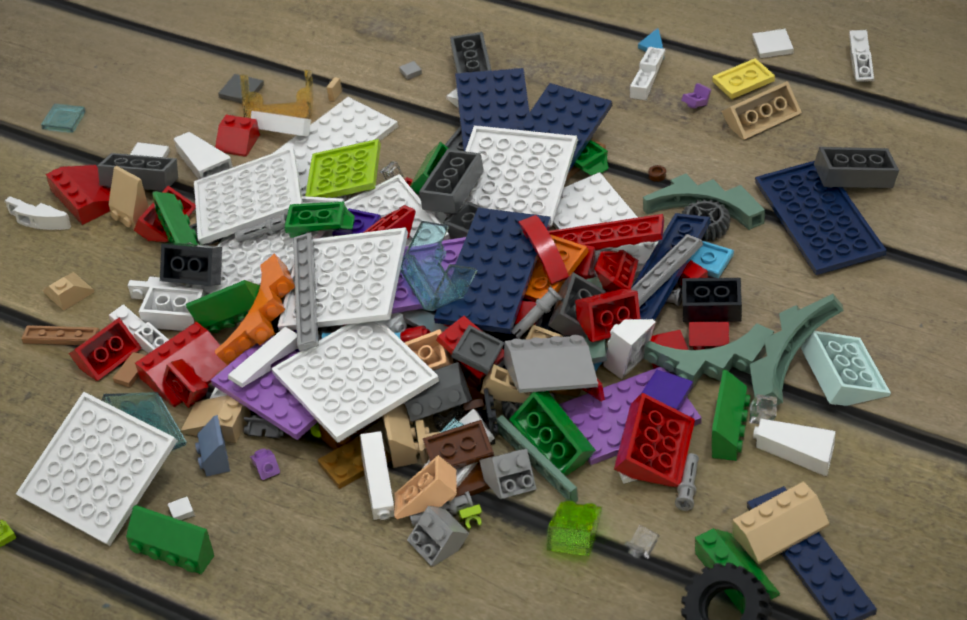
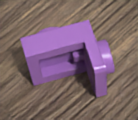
(698, 97)
(265, 463)

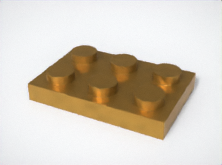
(346, 463)

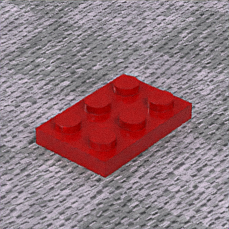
(453, 334)

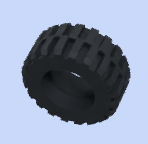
(722, 578)

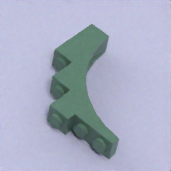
(685, 191)
(781, 347)
(712, 362)

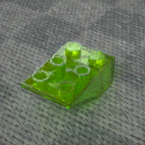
(573, 528)

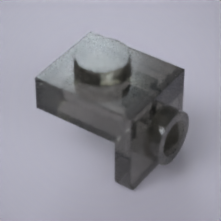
(441, 422)

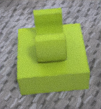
(470, 513)
(6, 533)

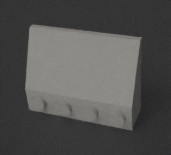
(549, 363)

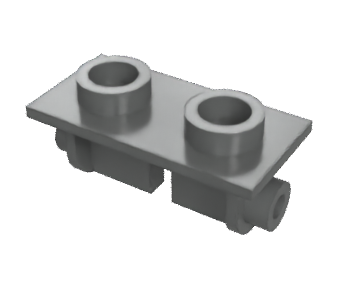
(257, 424)

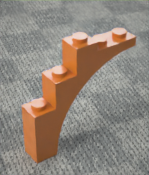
(268, 305)

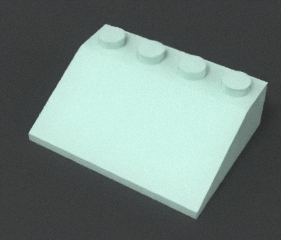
(843, 368)

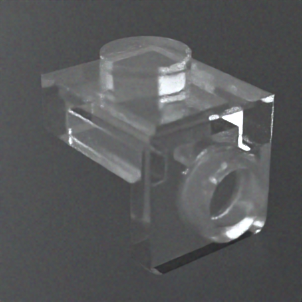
(642, 542)

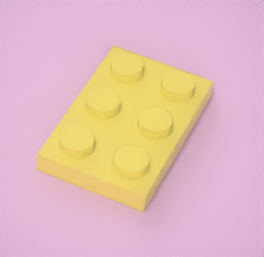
(743, 78)

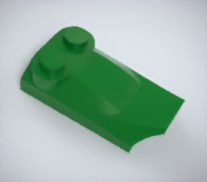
(593, 159)
(318, 217)

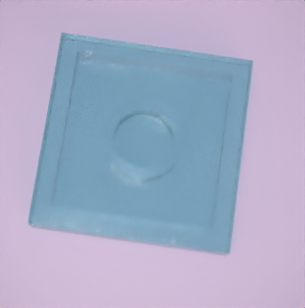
(63, 117)

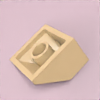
(68, 291)

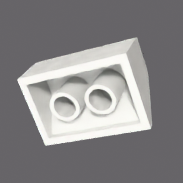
(166, 307)
(627, 345)

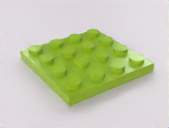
(344, 170)

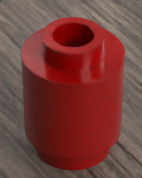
(414, 332)

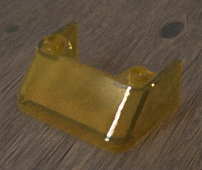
(302, 108)

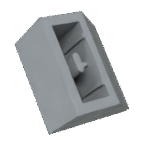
(508, 473)
(437, 535)

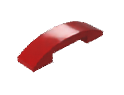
(545, 248)

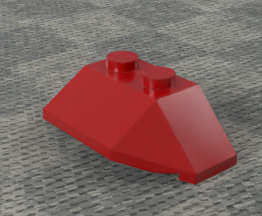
(397, 219)
(616, 270)

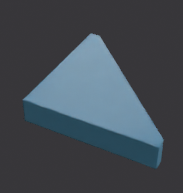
(651, 40)

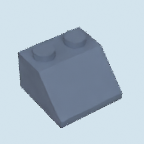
(212, 449)

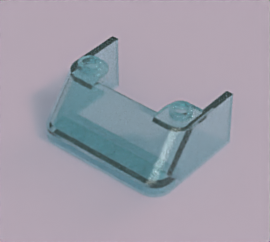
(424, 271)

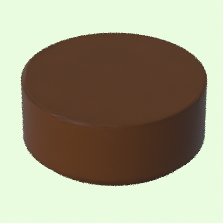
(657, 173)

